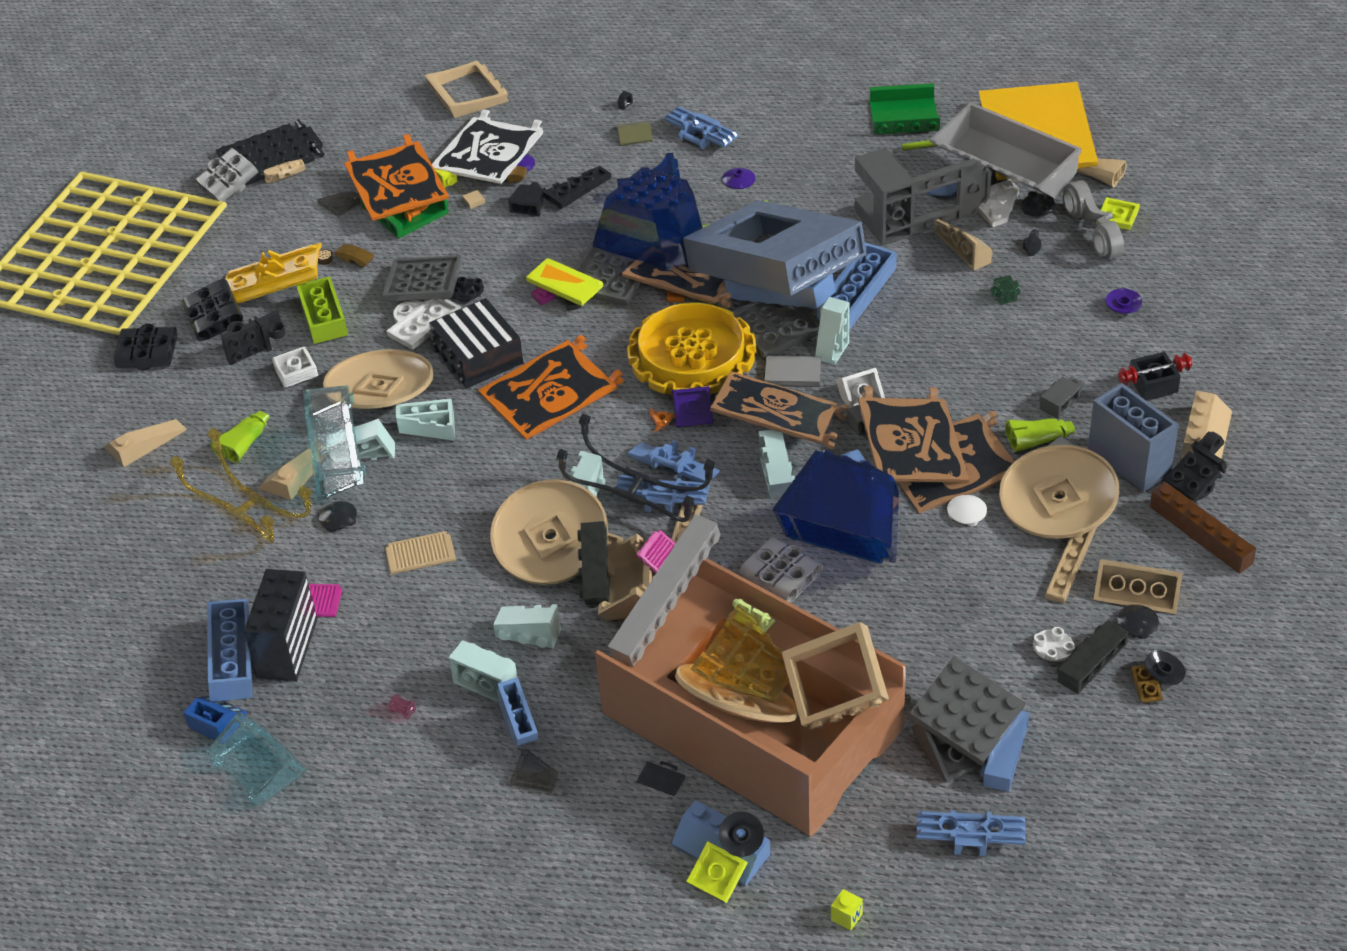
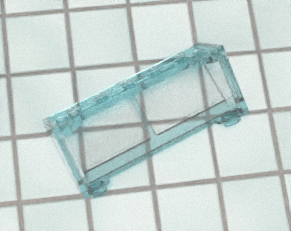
(332, 440)

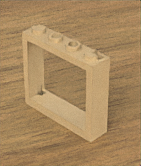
(854, 707)

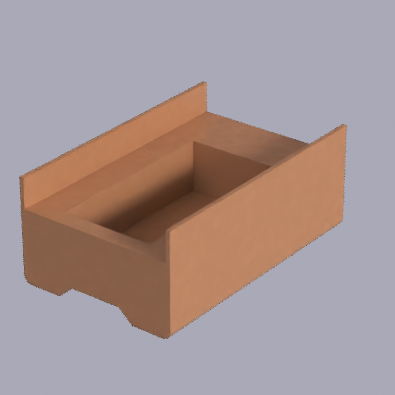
(774, 765)

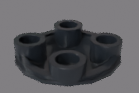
(1037, 204)
(467, 288)
(338, 515)
(1138, 620)

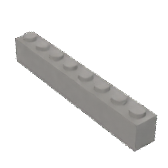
(664, 590)

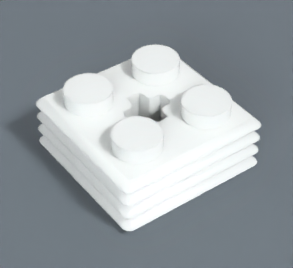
(294, 367)

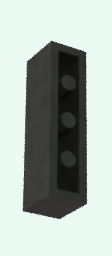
(594, 562)
(1092, 656)

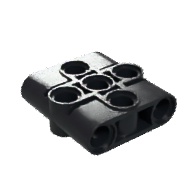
(211, 309)
(145, 347)

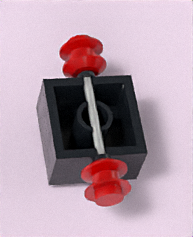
(1155, 374)

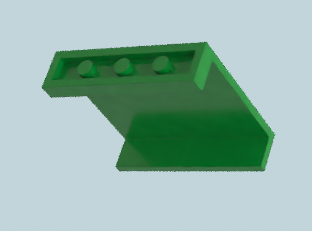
(903, 108)

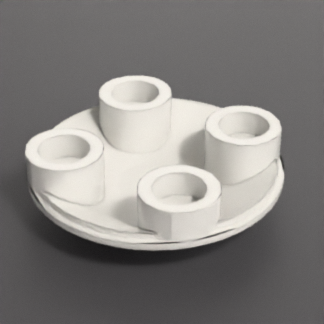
(967, 509)
(1053, 645)

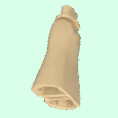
(1106, 171)

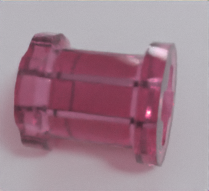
(402, 706)

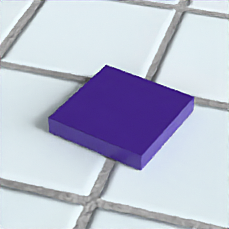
(692, 406)

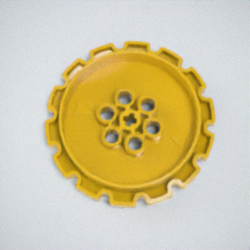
(690, 348)

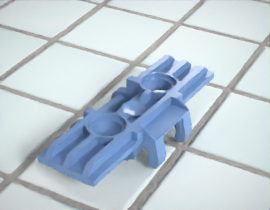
(702, 124)
(669, 457)
(663, 495)
(971, 829)

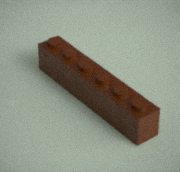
(1203, 527)

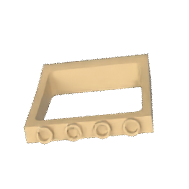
(436, 80)

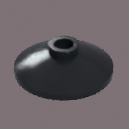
(1165, 667)
(745, 844)

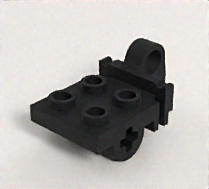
(248, 339)
(1199, 470)

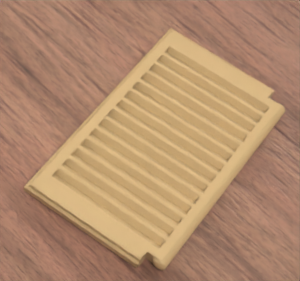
(420, 552)

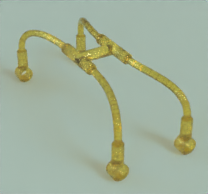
(266, 521)

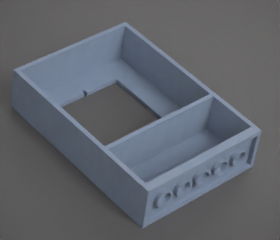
(798, 254)

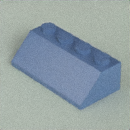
(702, 825)

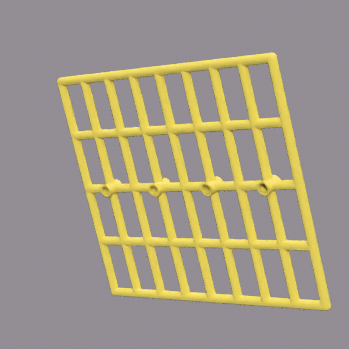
(113, 235)

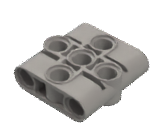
(226, 175)
(781, 569)

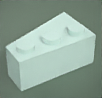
(833, 330)
(427, 419)
(374, 441)
(775, 462)
(589, 469)
(529, 625)

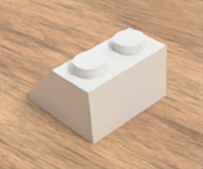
(852, 386)

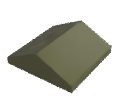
(634, 133)

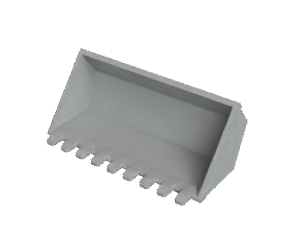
(1010, 149)

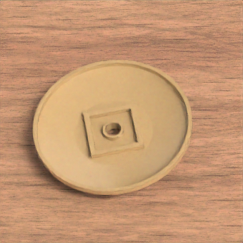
(381, 377)
(1063, 470)
(530, 515)
(737, 702)

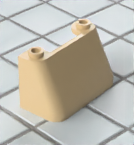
(627, 579)

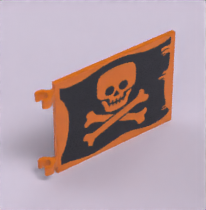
(395, 179)
(549, 388)

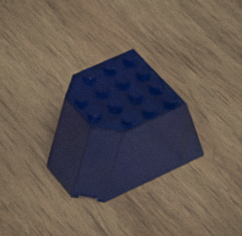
(649, 219)
(842, 507)

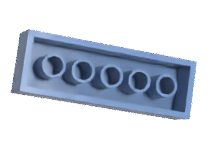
(863, 280)
(810, 296)
(228, 651)

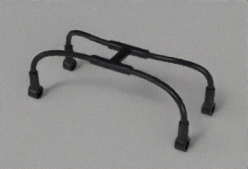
(639, 478)

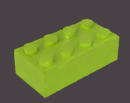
(322, 310)

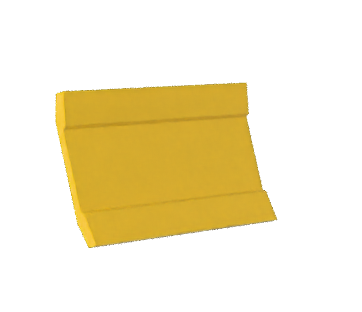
(274, 273)

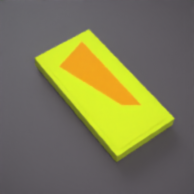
(564, 281)

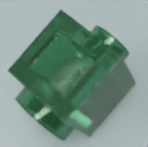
(1005, 289)

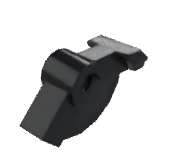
(1032, 243)

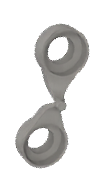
(1107, 235)

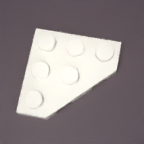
(1001, 202)

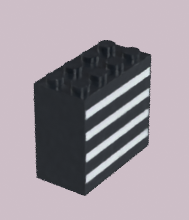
(475, 343)
(280, 625)

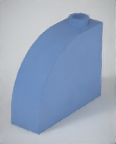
(516, 712)

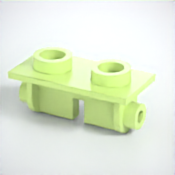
(765, 621)

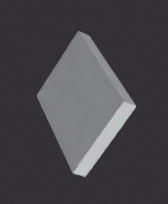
(793, 370)

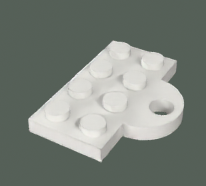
(413, 325)

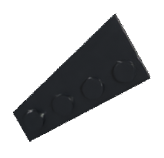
(576, 187)

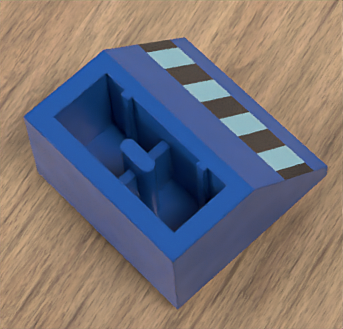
(210, 717)

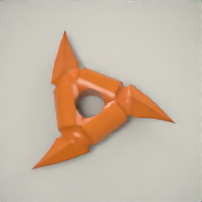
(414, 212)
(656, 417)

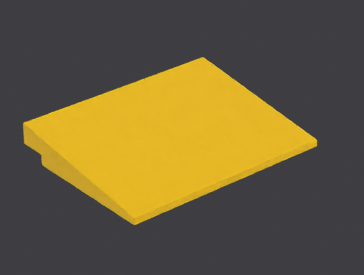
(1047, 108)

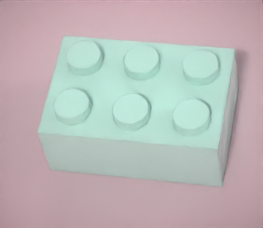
(480, 669)

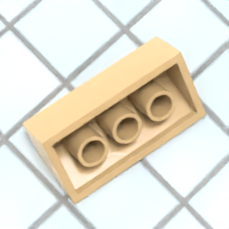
(1207, 414)
(1138, 585)

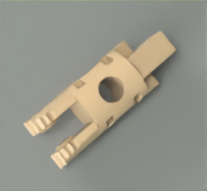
(284, 170)

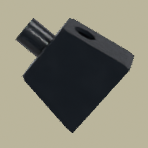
(527, 200)

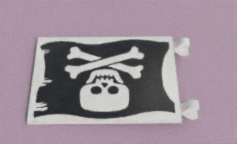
(488, 149)

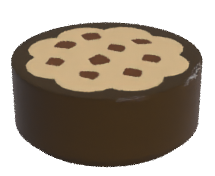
(325, 257)

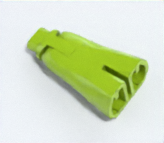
(1028, 434)
(239, 438)

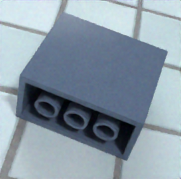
(1133, 437)

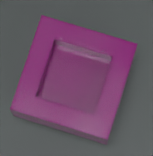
(542, 296)

